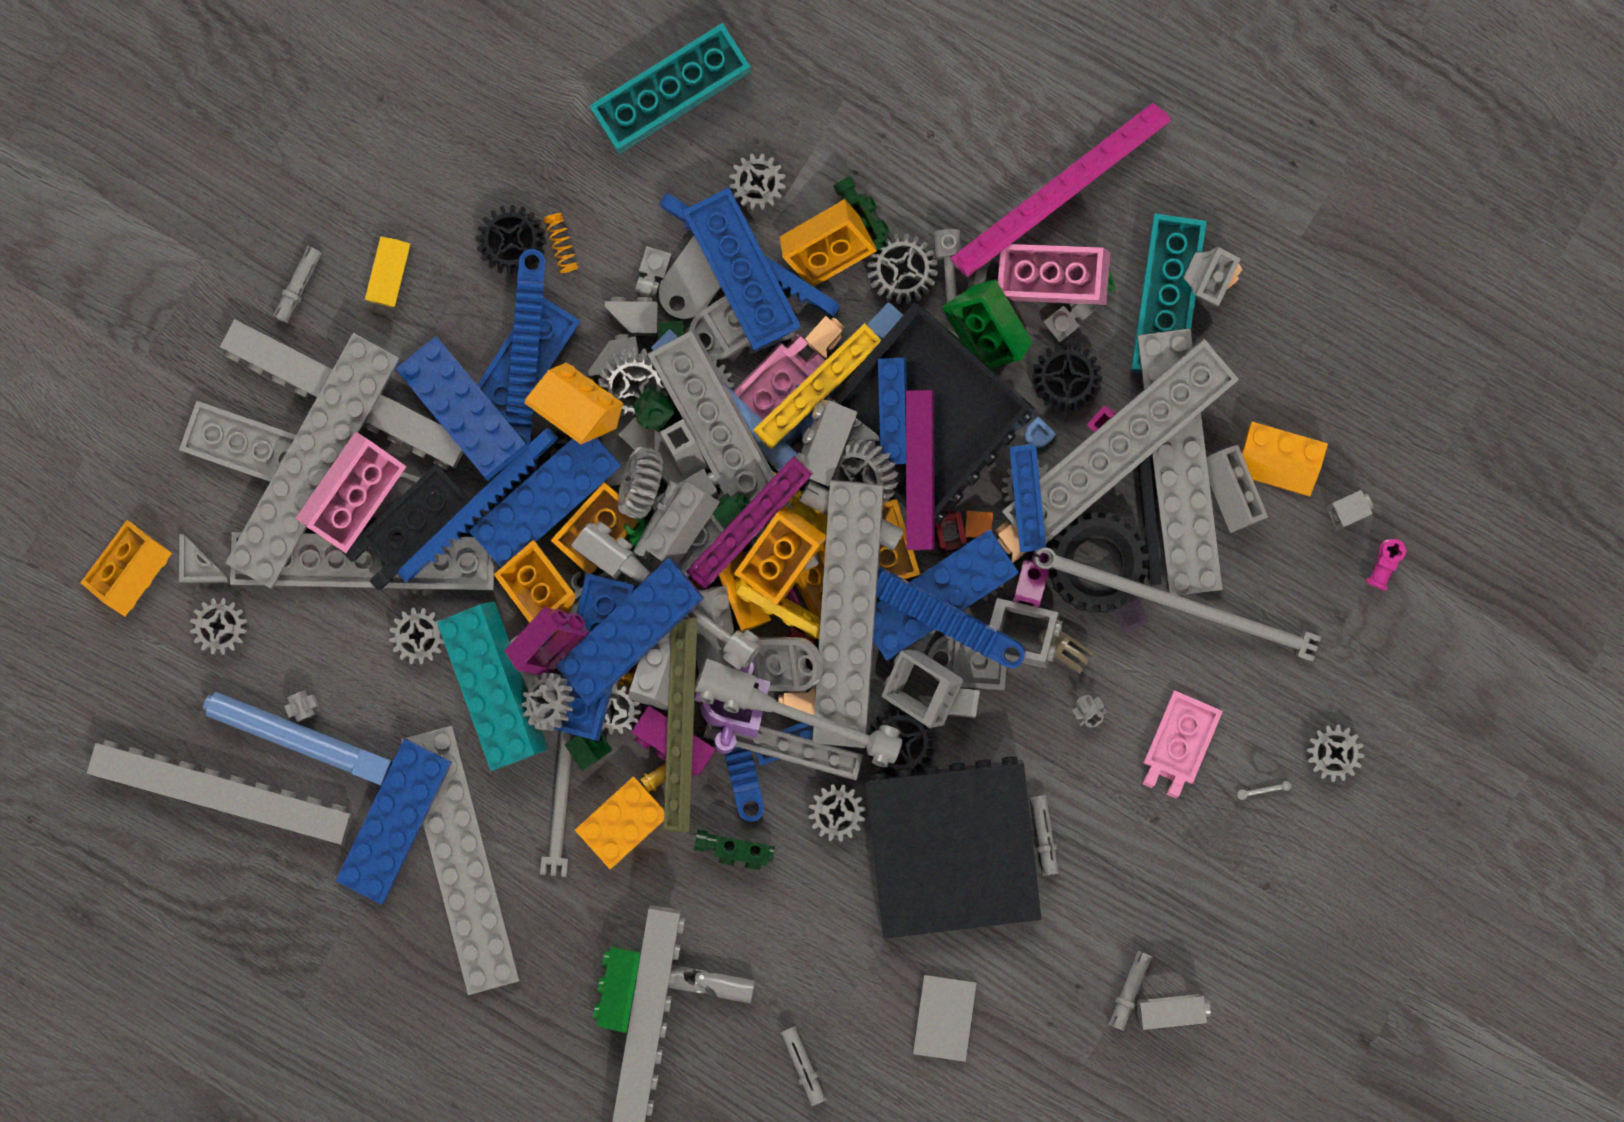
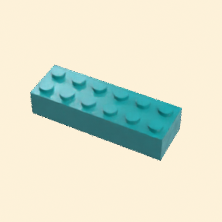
(670, 88)
(1165, 295)
(491, 685)

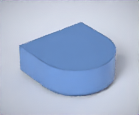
(1039, 433)

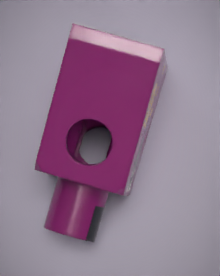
(1029, 590)

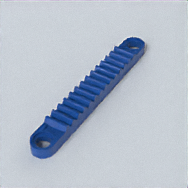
(784, 277)
(525, 344)
(477, 505)
(947, 618)
(744, 781)

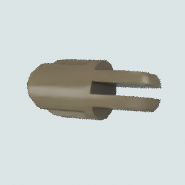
(1063, 647)

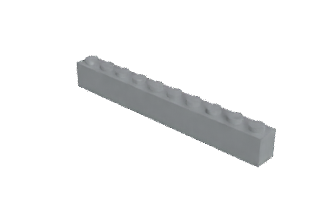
(309, 378)
(220, 793)
(647, 1014)

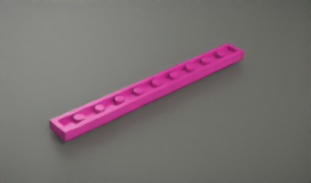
(1060, 189)

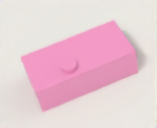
(1054, 274)
(350, 492)

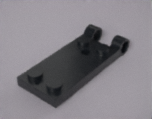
(416, 516)

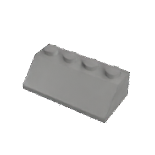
(652, 676)

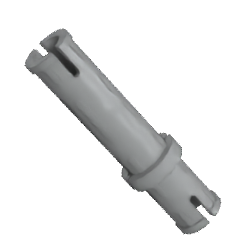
(299, 280)
(662, 506)
(1044, 835)
(1128, 996)
(815, 1096)

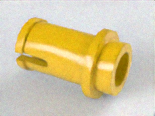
(654, 778)

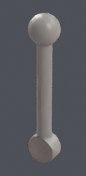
(1242, 794)

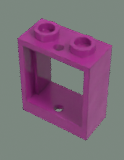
(525, 650)

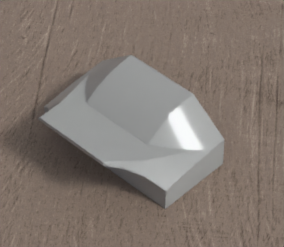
(1211, 274)

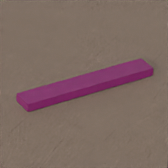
(920, 470)
(749, 522)

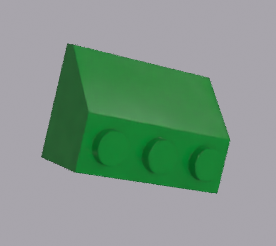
(988, 324)
(617, 989)

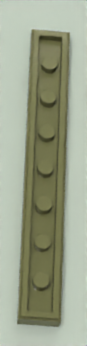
(680, 726)

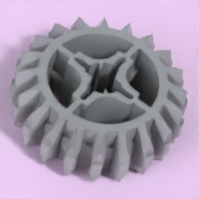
(912, 275)
(625, 389)
(875, 469)
(640, 482)

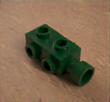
(870, 219)
(740, 853)

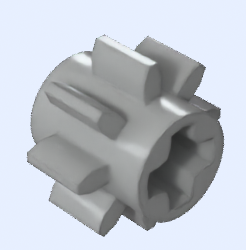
(301, 706)
(1089, 711)

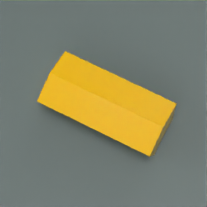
(387, 272)

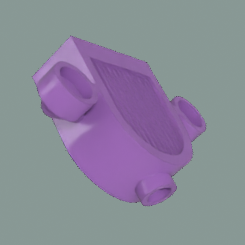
(744, 722)

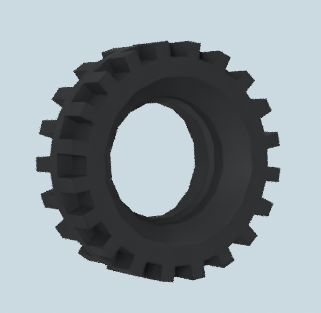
(1123, 537)

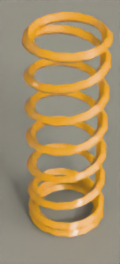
(553, 220)

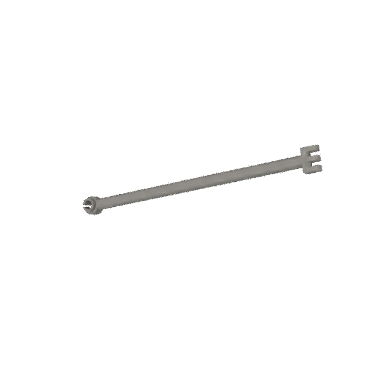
(1180, 603)
(561, 794)

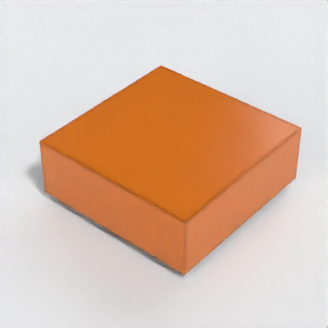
(977, 523)

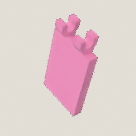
(777, 376)
(1180, 742)

